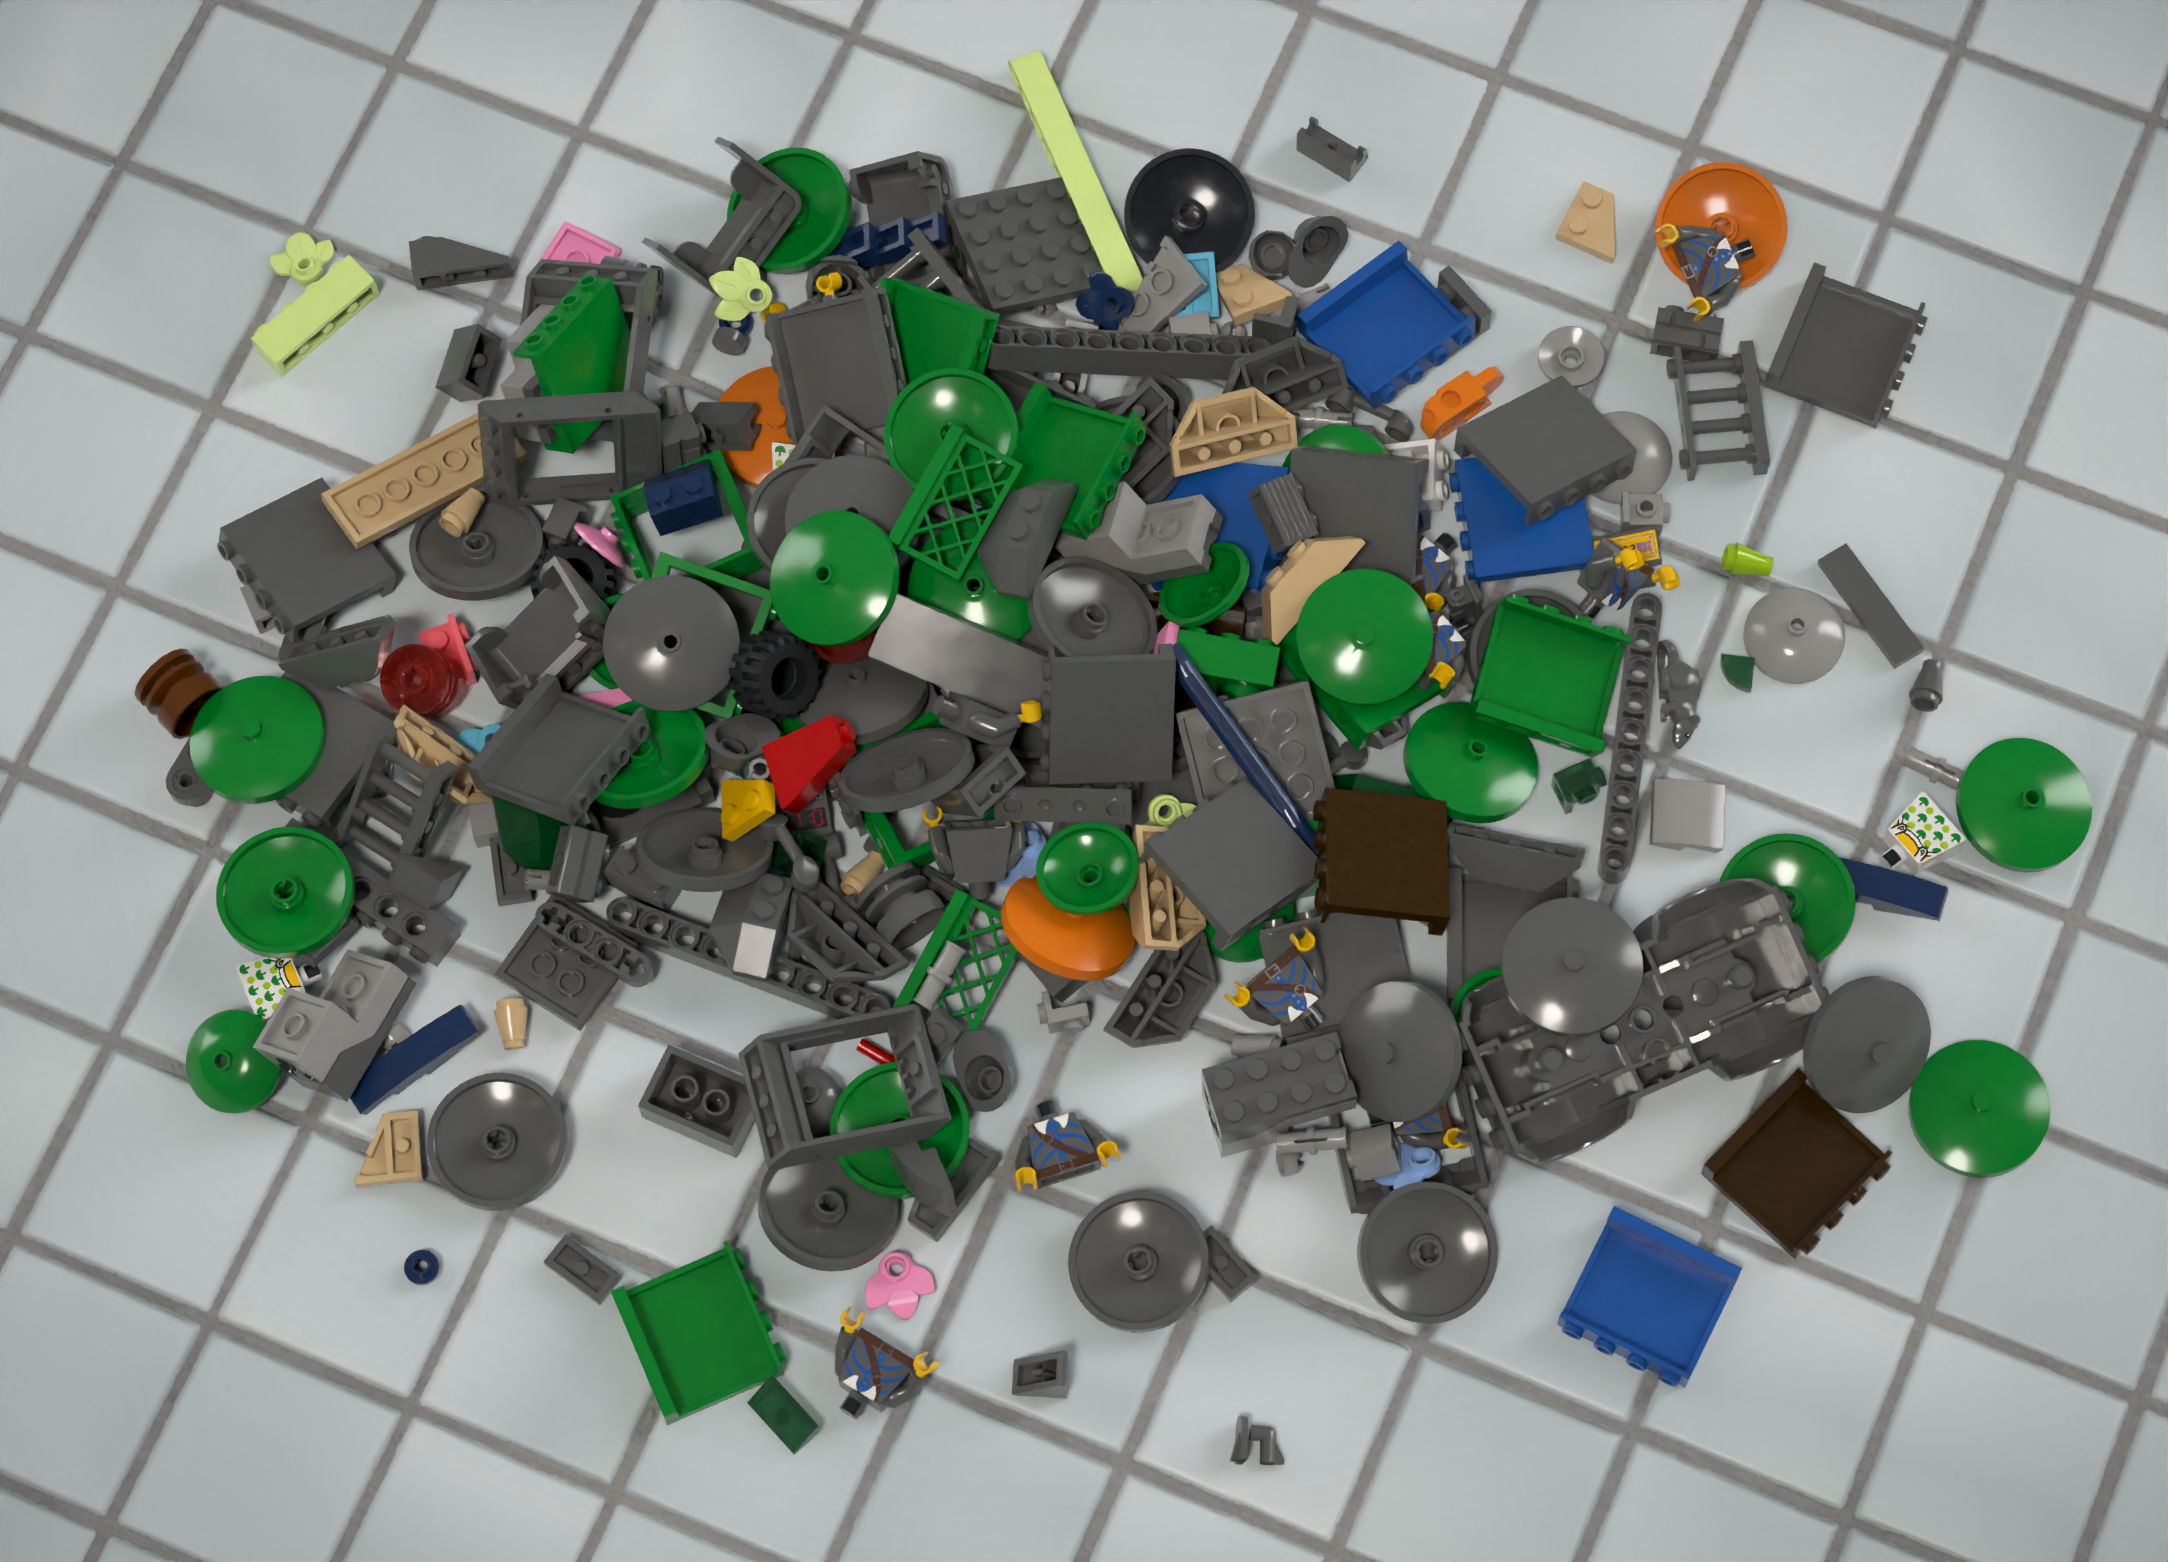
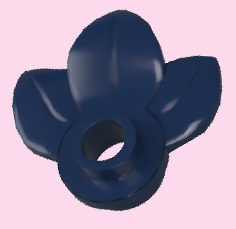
(1100, 302)

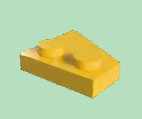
(745, 806)

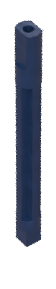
(1239, 746)

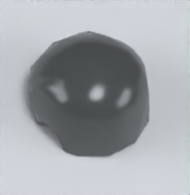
(1270, 254)

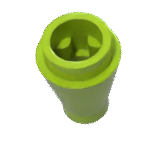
(1745, 561)

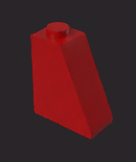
(808, 760)

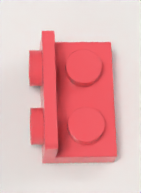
(451, 639)

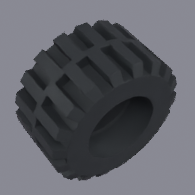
(585, 562)
(796, 677)

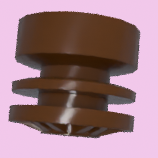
(176, 691)

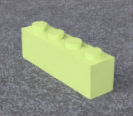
(315, 315)

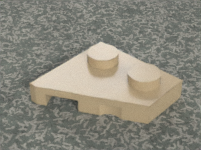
(1590, 223)
(1248, 293)
(394, 1152)

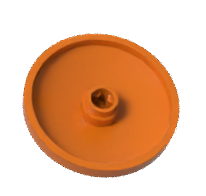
(1732, 202)
(762, 388)
(1064, 942)

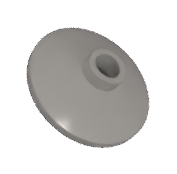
(1575, 344)

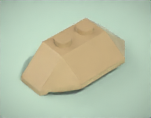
(1230, 430)
(1292, 584)
(432, 748)
(1158, 909)

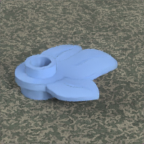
(1028, 860)
(1415, 1166)

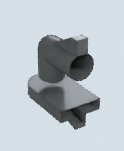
(1269, 1450)

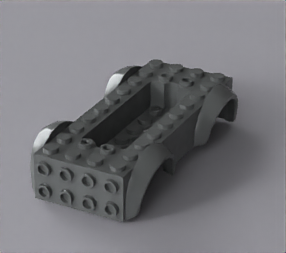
(1744, 1009)

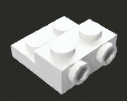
(1432, 486)

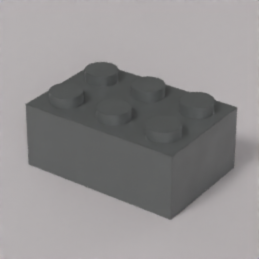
(699, 1101)

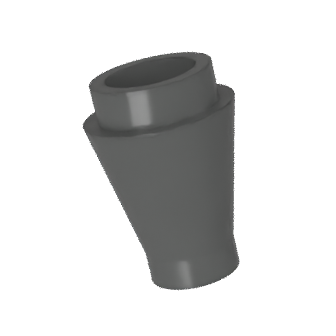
(1927, 688)

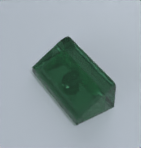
(783, 1415)

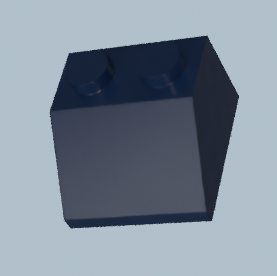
(682, 497)

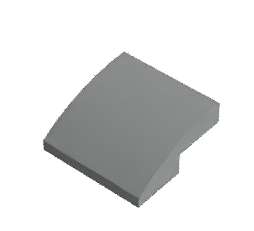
(1687, 815)

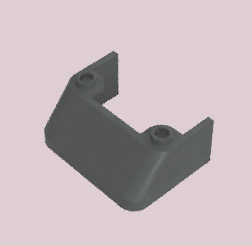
(750, 230)

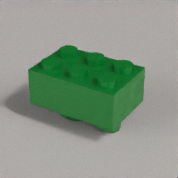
(1231, 663)

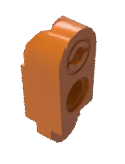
(1458, 402)

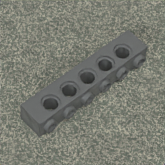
(439, 931)

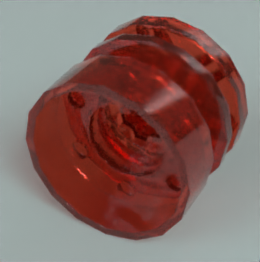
(440, 684)

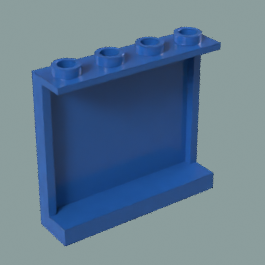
(1386, 326)
(1227, 492)
(1501, 542)
(1649, 1297)

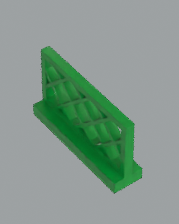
(929, 487)
(950, 928)

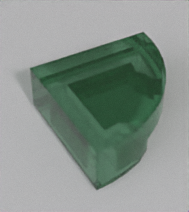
(1738, 671)

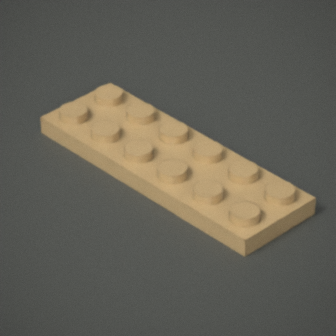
(410, 483)

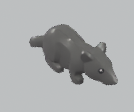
(1680, 688)

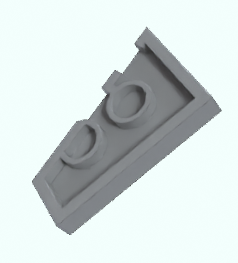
(1164, 290)

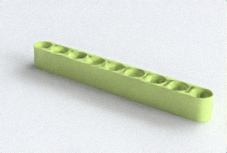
(1073, 165)

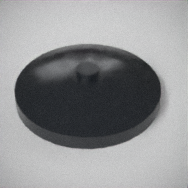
(1195, 202)

